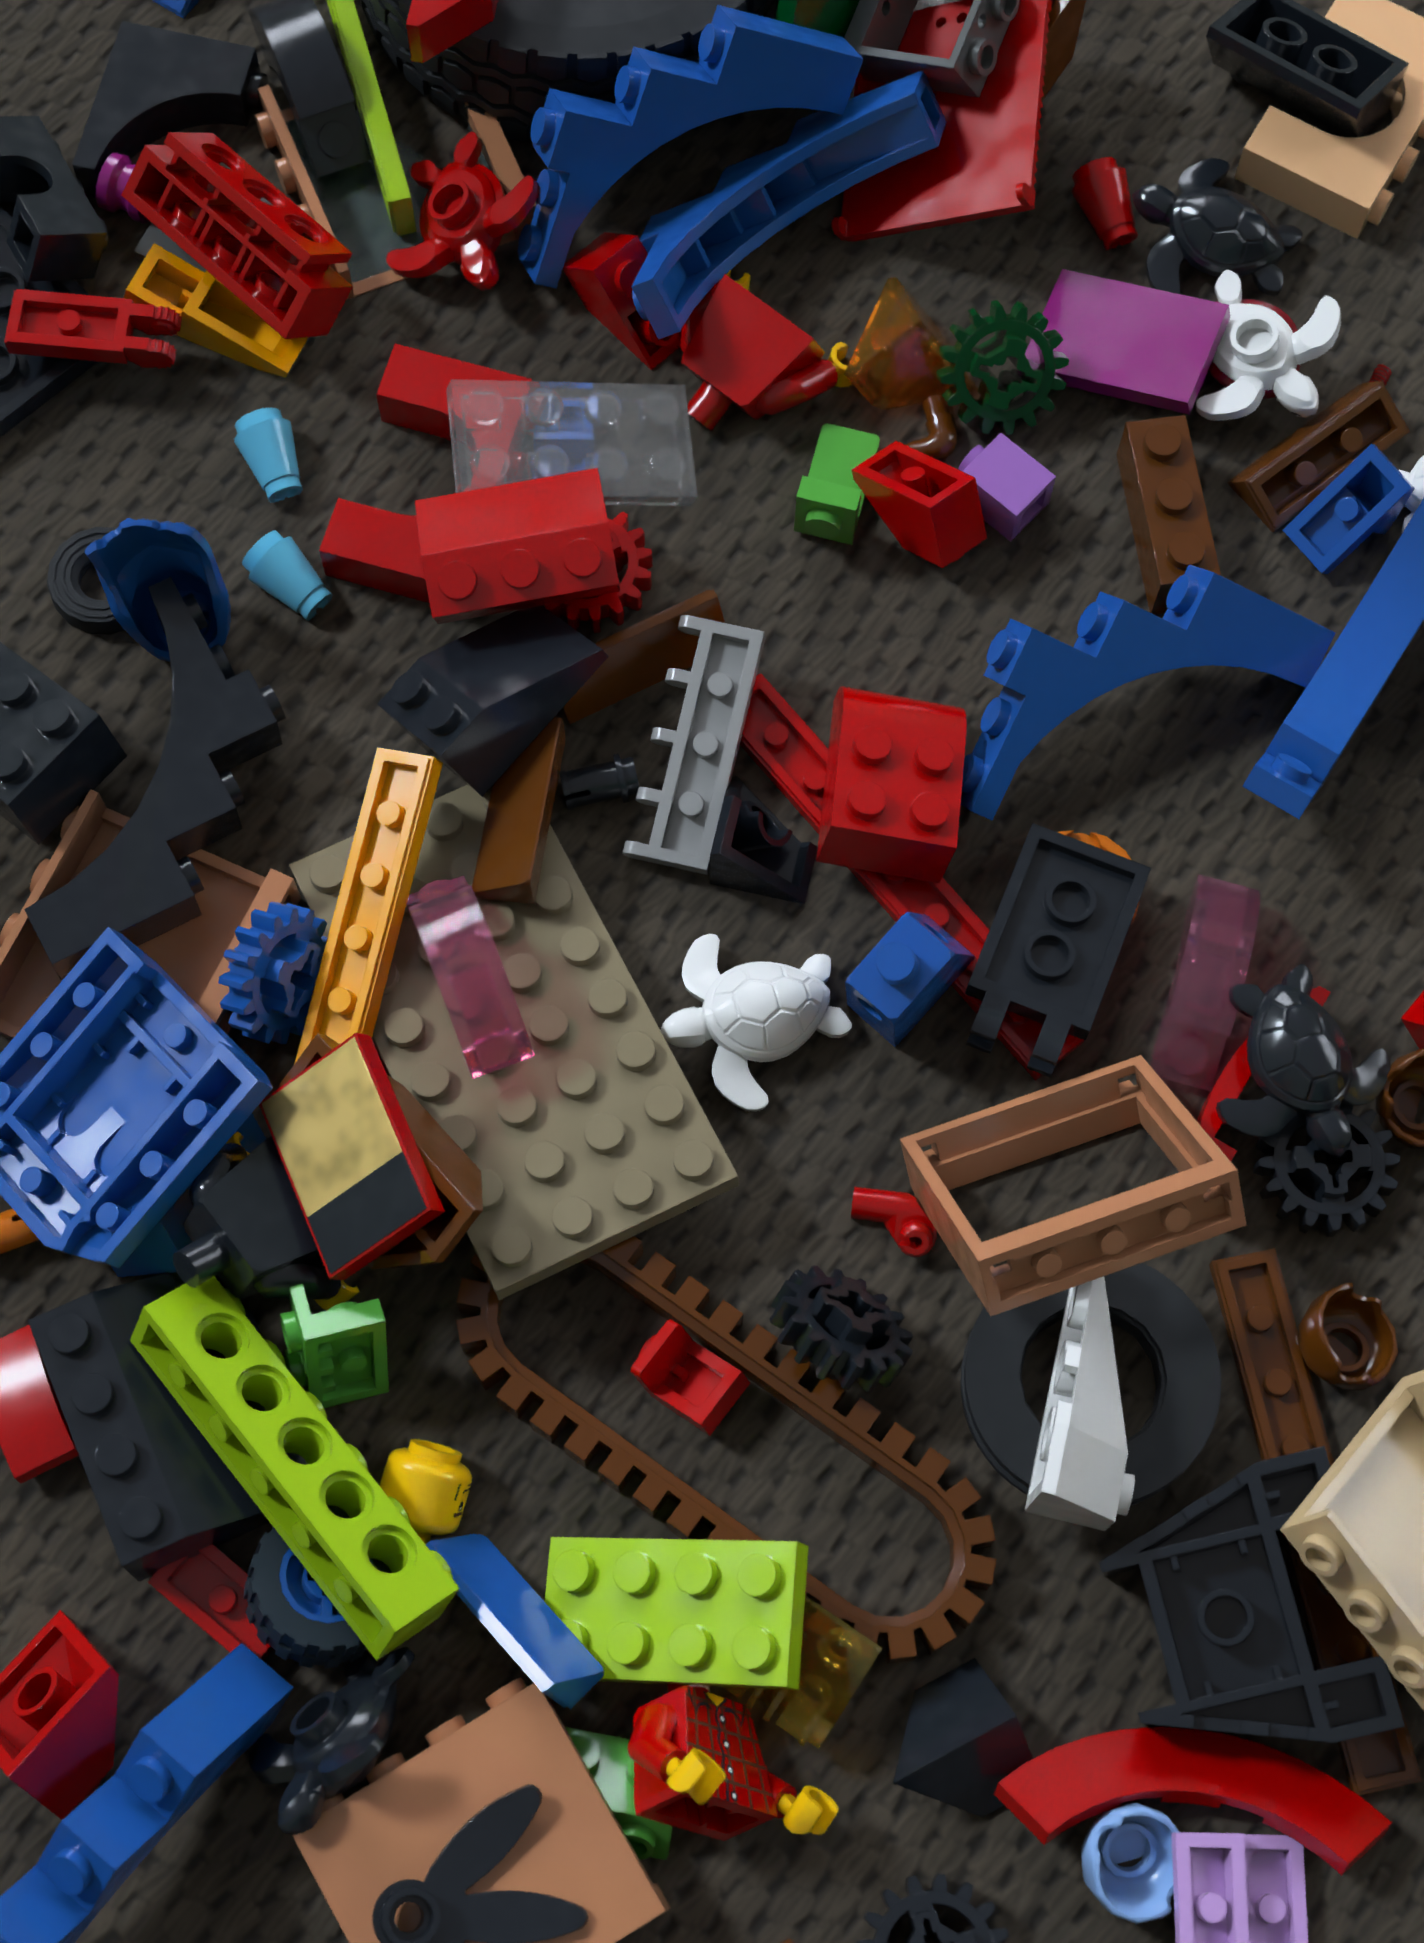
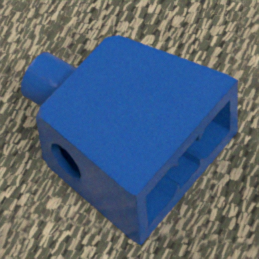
(905, 975)

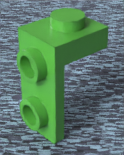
(829, 497)

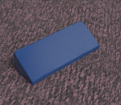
(519, 1618)

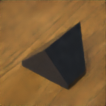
(757, 850)
(961, 1741)

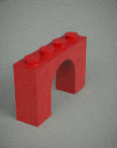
(380, 545)

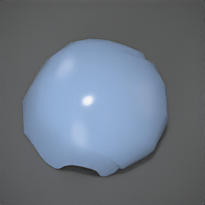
(1121, 1835)

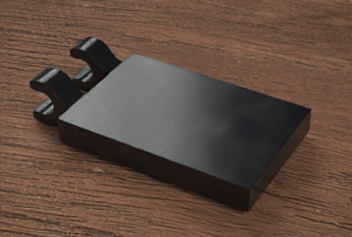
(1054, 941)

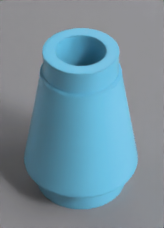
(270, 452)
(286, 574)

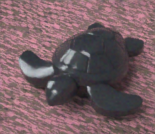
(1212, 231)
(1300, 1065)
(335, 1740)

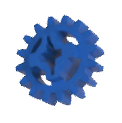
(274, 972)

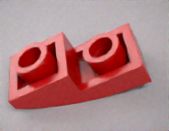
(31, 1419)

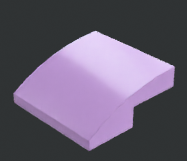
(1238, 1888)

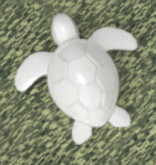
(752, 1015)

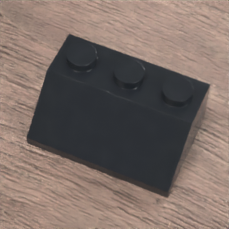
(1307, 64)

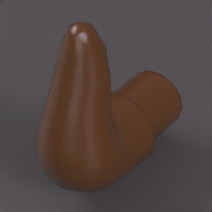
(941, 429)

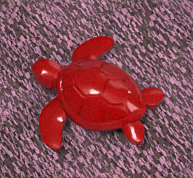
(463, 217)

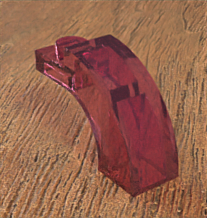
(1211, 960)
(469, 976)

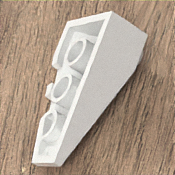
(1082, 1431)

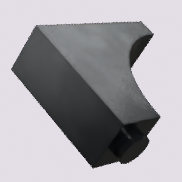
(164, 85)

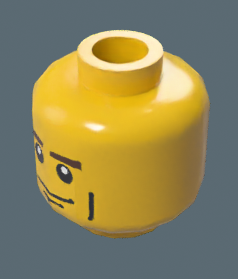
(428, 1485)

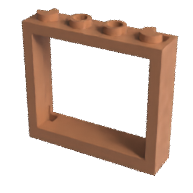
(1093, 1238)

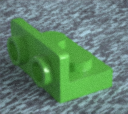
(336, 1351)

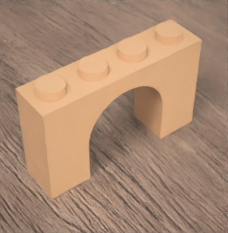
(1338, 176)

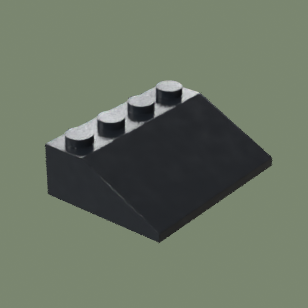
(143, 1455)

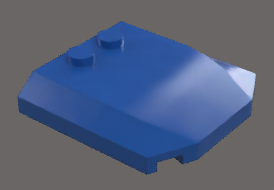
(115, 1103)

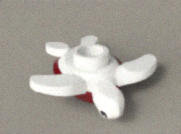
(1264, 355)

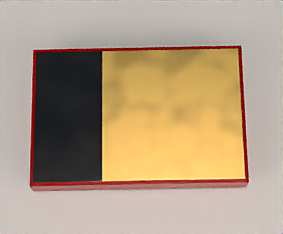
(351, 1157)

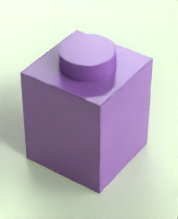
(1009, 484)

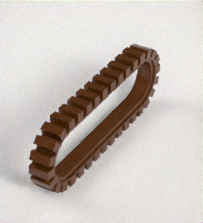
(783, 1383)

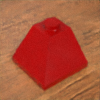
(58, 1717)

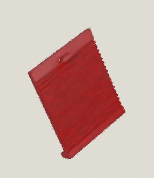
(987, 145)

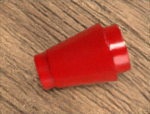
(1106, 201)

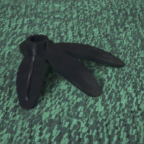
(484, 1916)

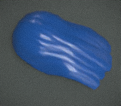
(147, 553)

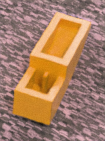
(211, 313)

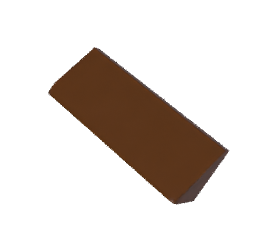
(1319, 451)
(642, 656)
(520, 821)

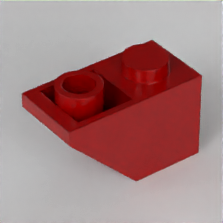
(603, 281)

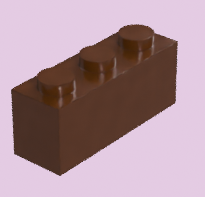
(1164, 504)

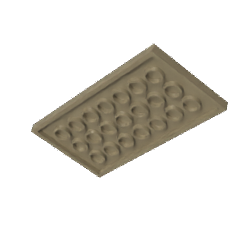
(593, 1127)

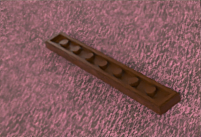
(1287, 1422)

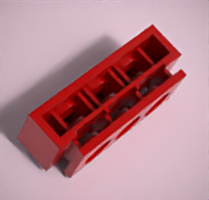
(237, 236)

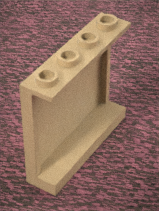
(1367, 1532)

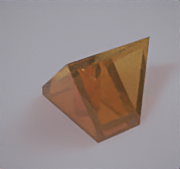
(899, 353)

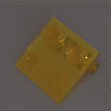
(830, 1672)

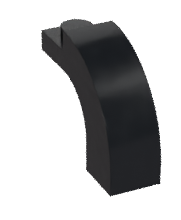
(313, 81)

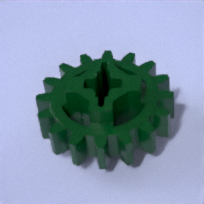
(1007, 342)

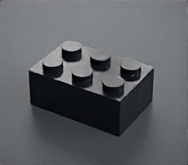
(48, 748)

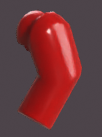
(901, 1216)

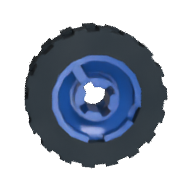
(293, 1611)

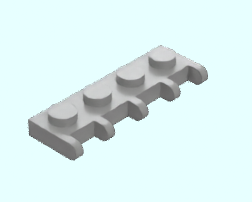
(702, 745)

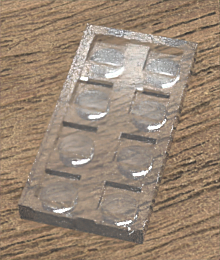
(554, 428)

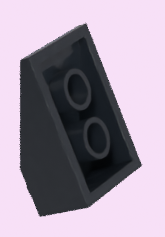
(492, 692)

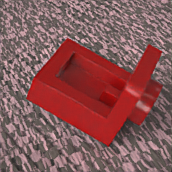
(688, 1377)

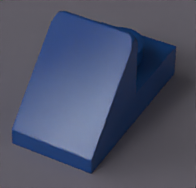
(1350, 509)

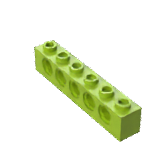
(292, 1495)

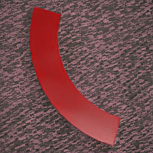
(1194, 1769)

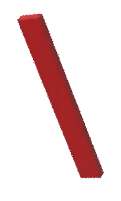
(797, 766)

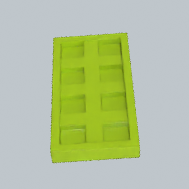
(684, 1608)

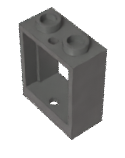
(879, 33)

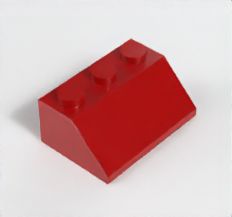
(516, 546)

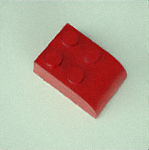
(892, 784)

